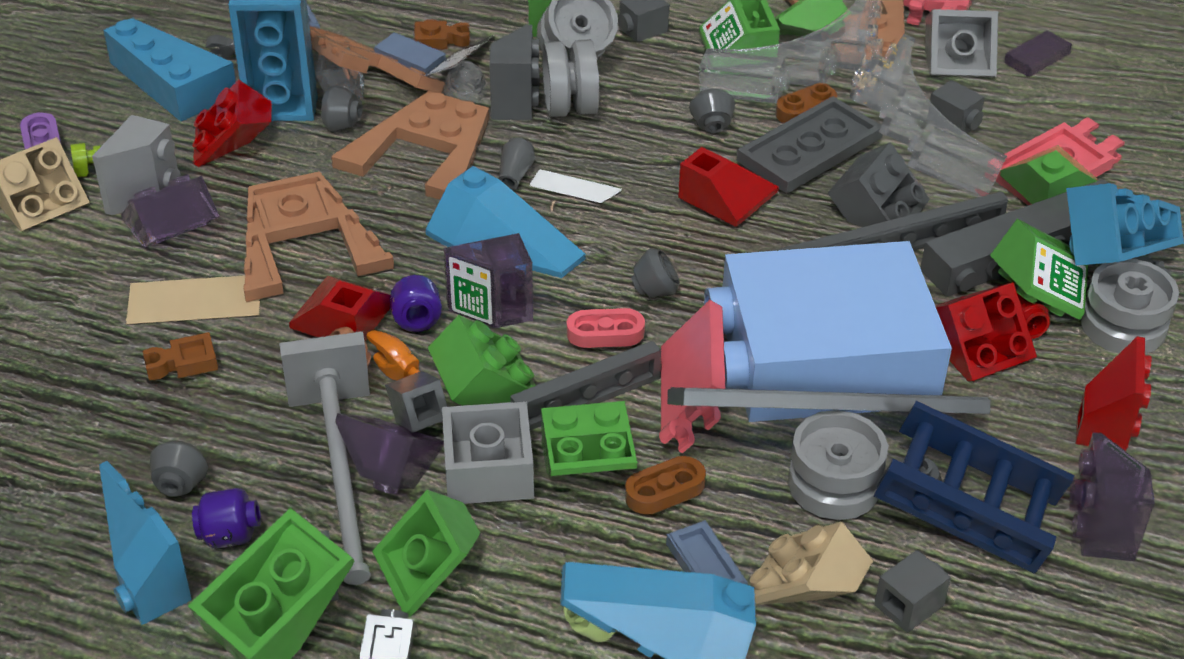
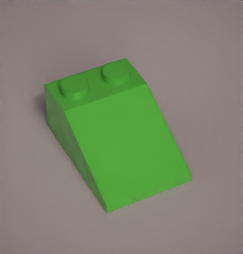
(273, 591)

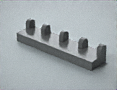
(594, 382)

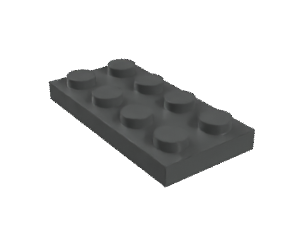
(809, 144)

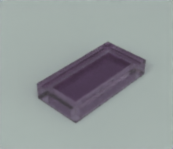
(1038, 53)

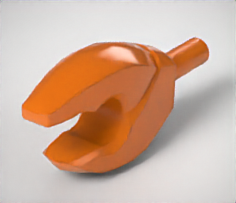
(393, 356)

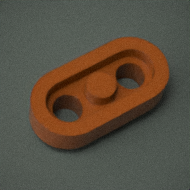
(802, 100)
(661, 485)

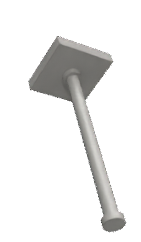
(328, 372)

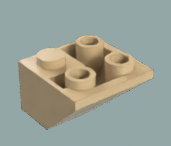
(39, 185)
(811, 566)

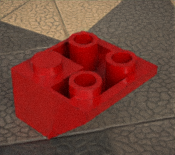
(230, 123)
(722, 187)
(341, 305)
(986, 331)
(1115, 397)

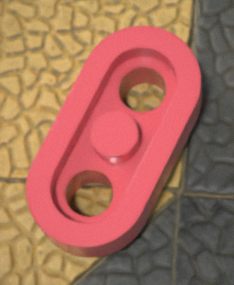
(605, 328)

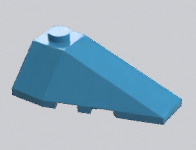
(485, 208)
(143, 552)

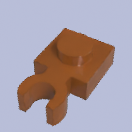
(438, 34)
(186, 356)

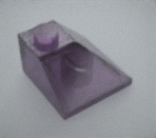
(387, 451)

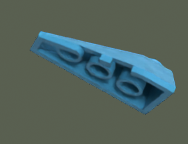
(664, 609)

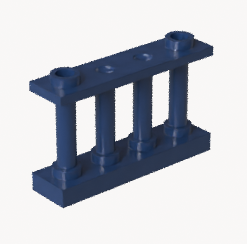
(962, 514)

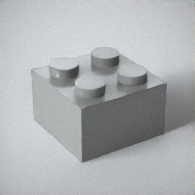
(488, 452)

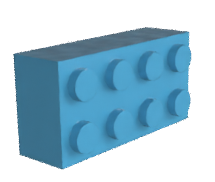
(276, 54)

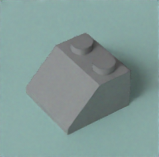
(961, 43)
(133, 160)

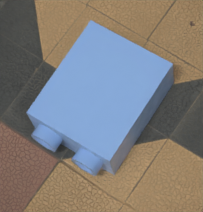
(830, 324)

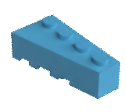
(167, 68)
(1118, 225)

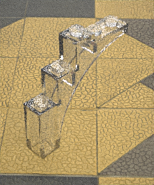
(769, 70)
(910, 118)

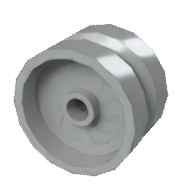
(579, 21)
(574, 78)
(1129, 302)
(837, 464)

